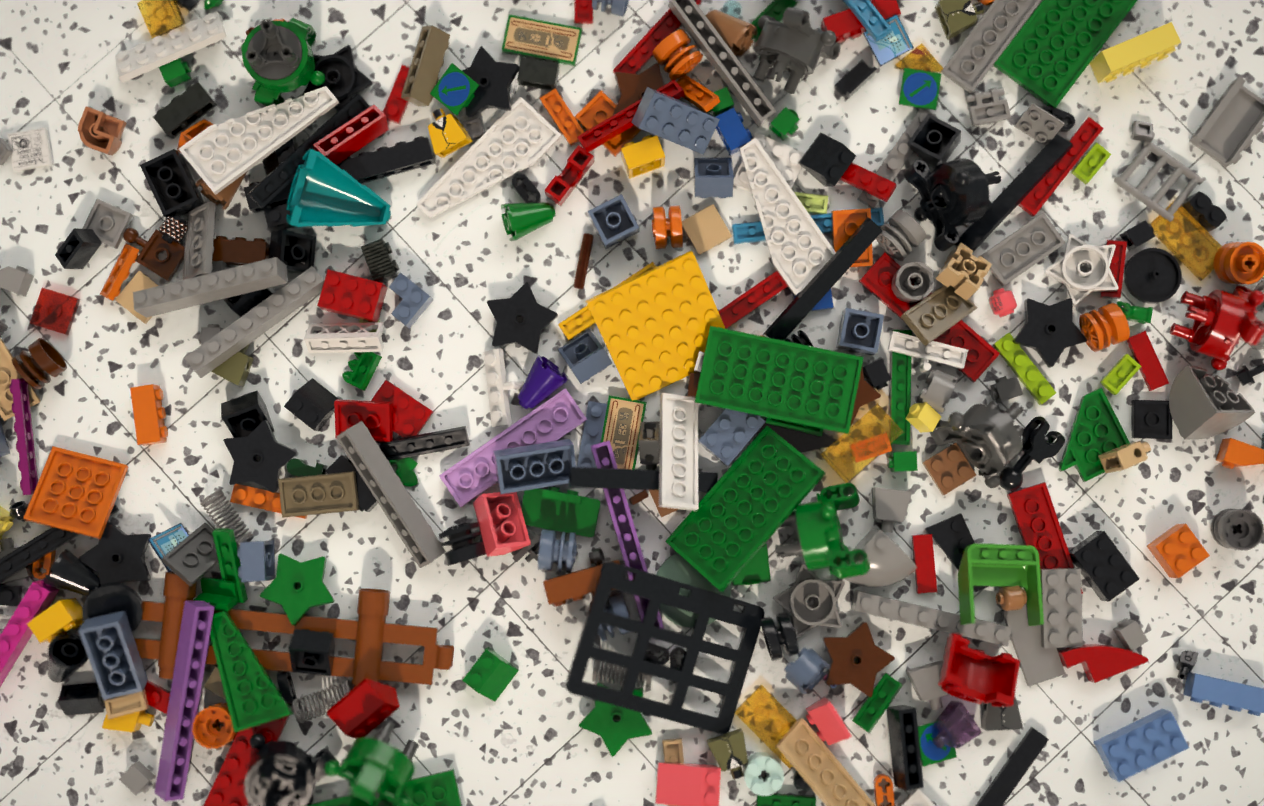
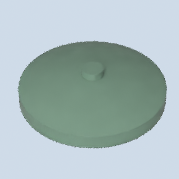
(680, 570)

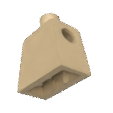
(1124, 456)

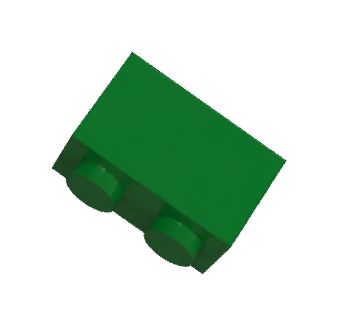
(490, 674)

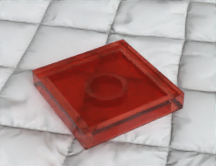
(55, 311)

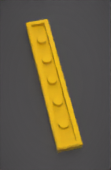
(583, 318)

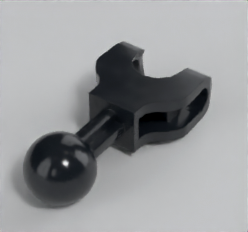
(1035, 447)

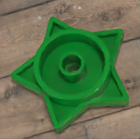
(310, 594)
(613, 732)

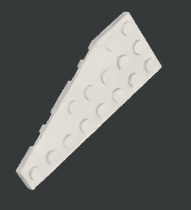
(234, 147)
(504, 150)
(791, 234)

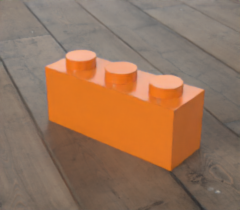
(149, 414)

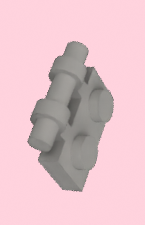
(988, 112)

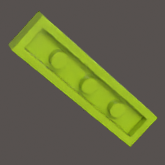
(1024, 369)

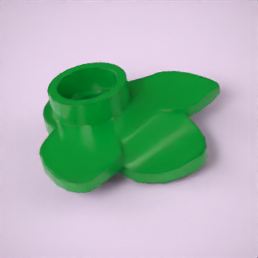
(405, 471)

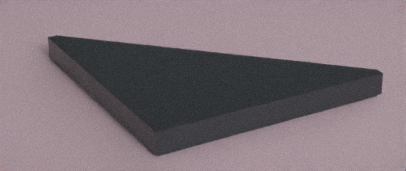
(801, 441)

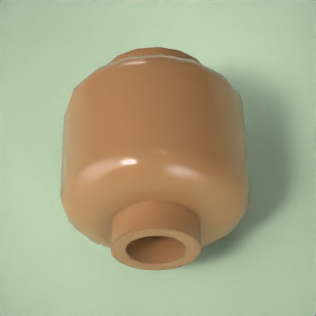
(1011, 598)

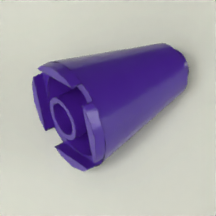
(540, 382)

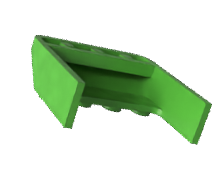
(1001, 567)

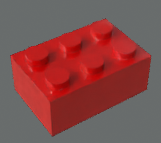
(352, 296)

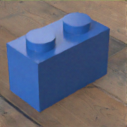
(732, 131)

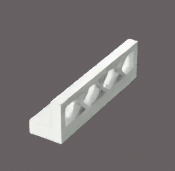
(343, 340)

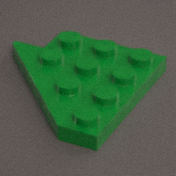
(1092, 434)

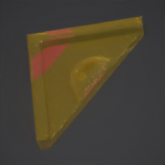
(920, 59)

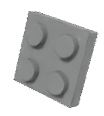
(108, 222)

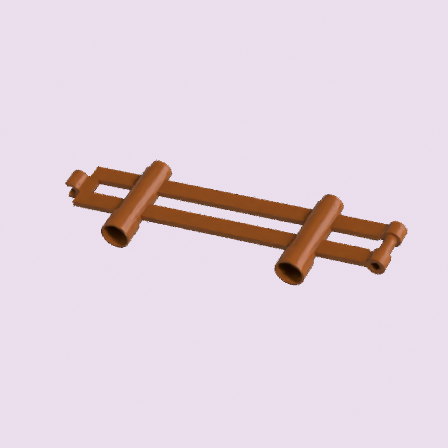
(368, 631)

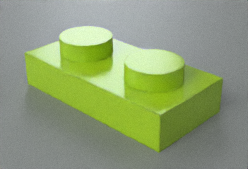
(1091, 163)
(1120, 374)

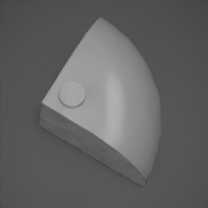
(1205, 404)
(886, 559)

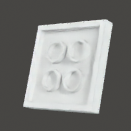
(782, 156)

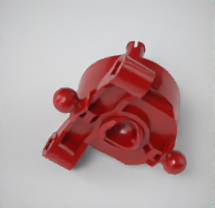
(1221, 322)

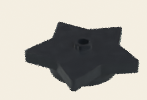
(340, 66)
(493, 81)
(529, 330)
(1036, 332)
(272, 453)
(131, 555)

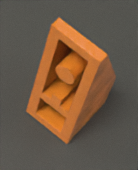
(1237, 453)

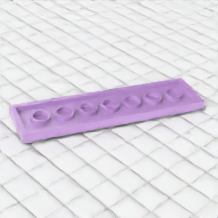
(542, 425)

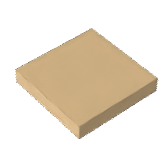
(706, 229)
(137, 283)

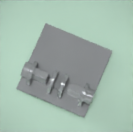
(1039, 124)

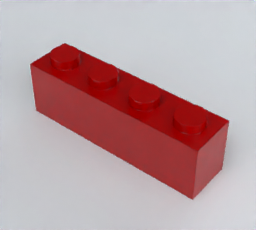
(847, 25)
(353, 135)

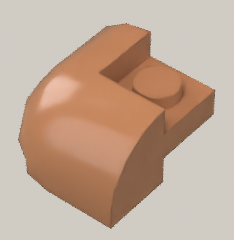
(100, 131)

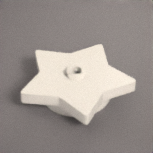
(1094, 259)

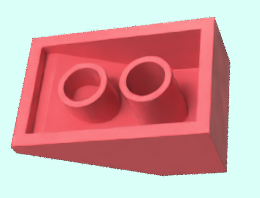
(688, 784)

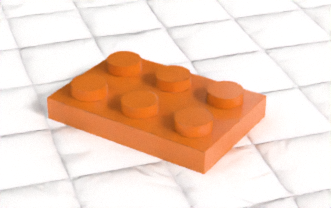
(599, 110)
(844, 225)

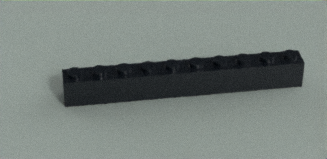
(369, 167)

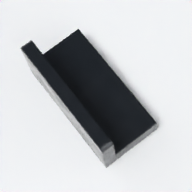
(854, 79)
(80, 699)

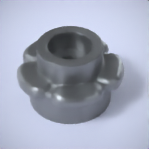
(596, 556)

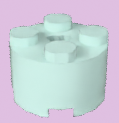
(773, 780)

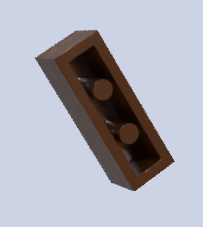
(239, 251)

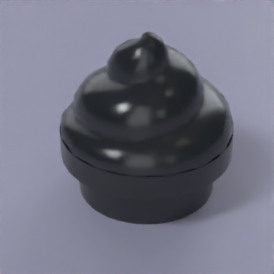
(18, 510)

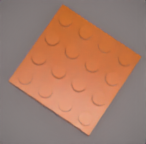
(76, 492)

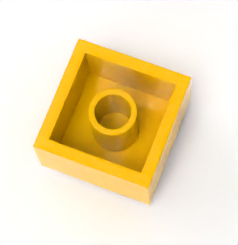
(642, 156)
(57, 620)

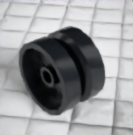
(783, 635)

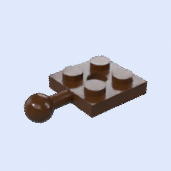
(151, 249)

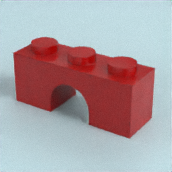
(574, 171)

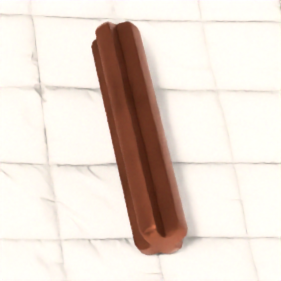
(583, 261)

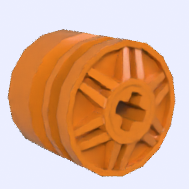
(677, 54)
(1104, 327)
(208, 731)

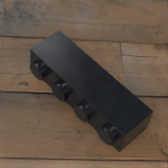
(905, 747)

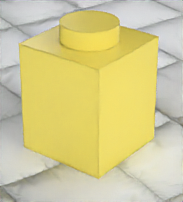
(923, 417)

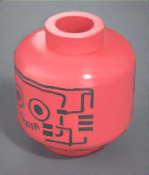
(1002, 302)

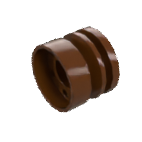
(39, 363)

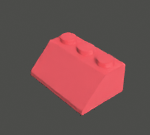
(501, 523)

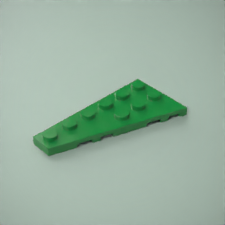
(246, 685)

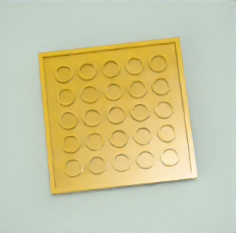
(656, 324)

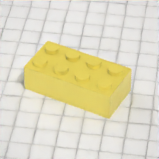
(1135, 53)

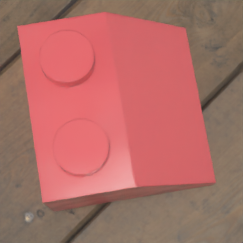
(827, 721)

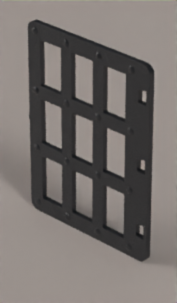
(665, 591)

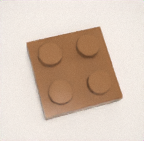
(949, 468)

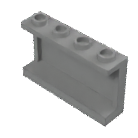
(1230, 124)

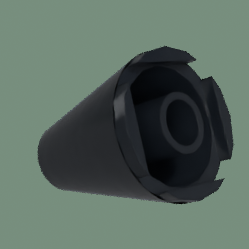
(72, 575)
(65, 656)

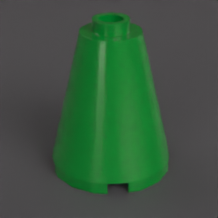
(525, 218)

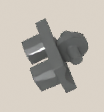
(534, 539)

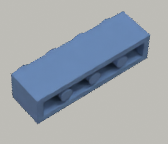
(1224, 692)

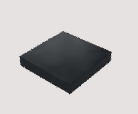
(1151, 419)

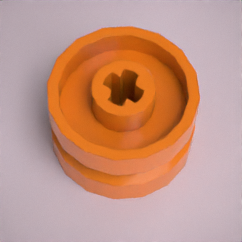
(664, 227)
(1239, 263)

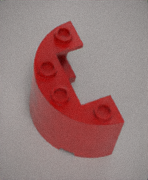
(977, 676)

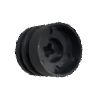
(462, 543)

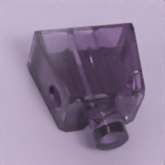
(955, 726)

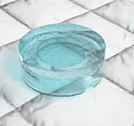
(732, 8)

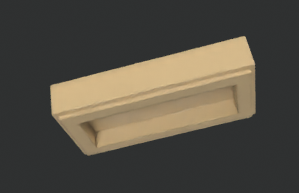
(126, 704)

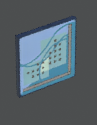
(892, 44)
(167, 540)

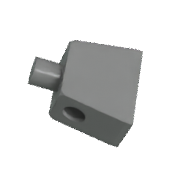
(889, 506)
(926, 683)

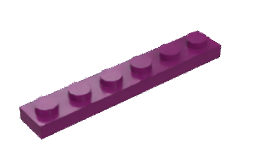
(25, 438)

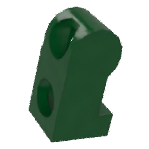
(299, 468)

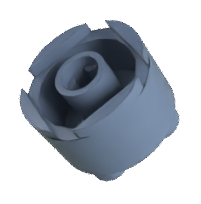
(806, 670)

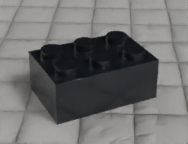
(172, 184)
(1103, 566)

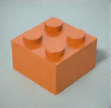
(1178, 550)

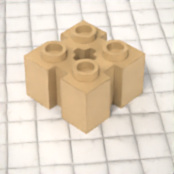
(963, 271)

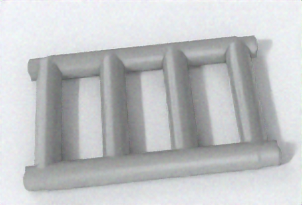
(1163, 158)

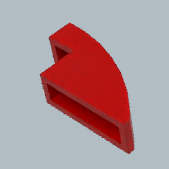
(1101, 660)

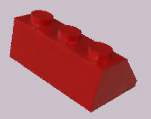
(364, 708)

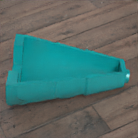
(331, 197)

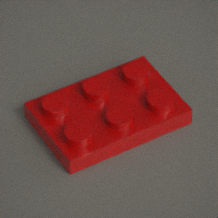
(407, 413)
(375, 416)

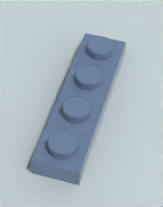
(592, 433)

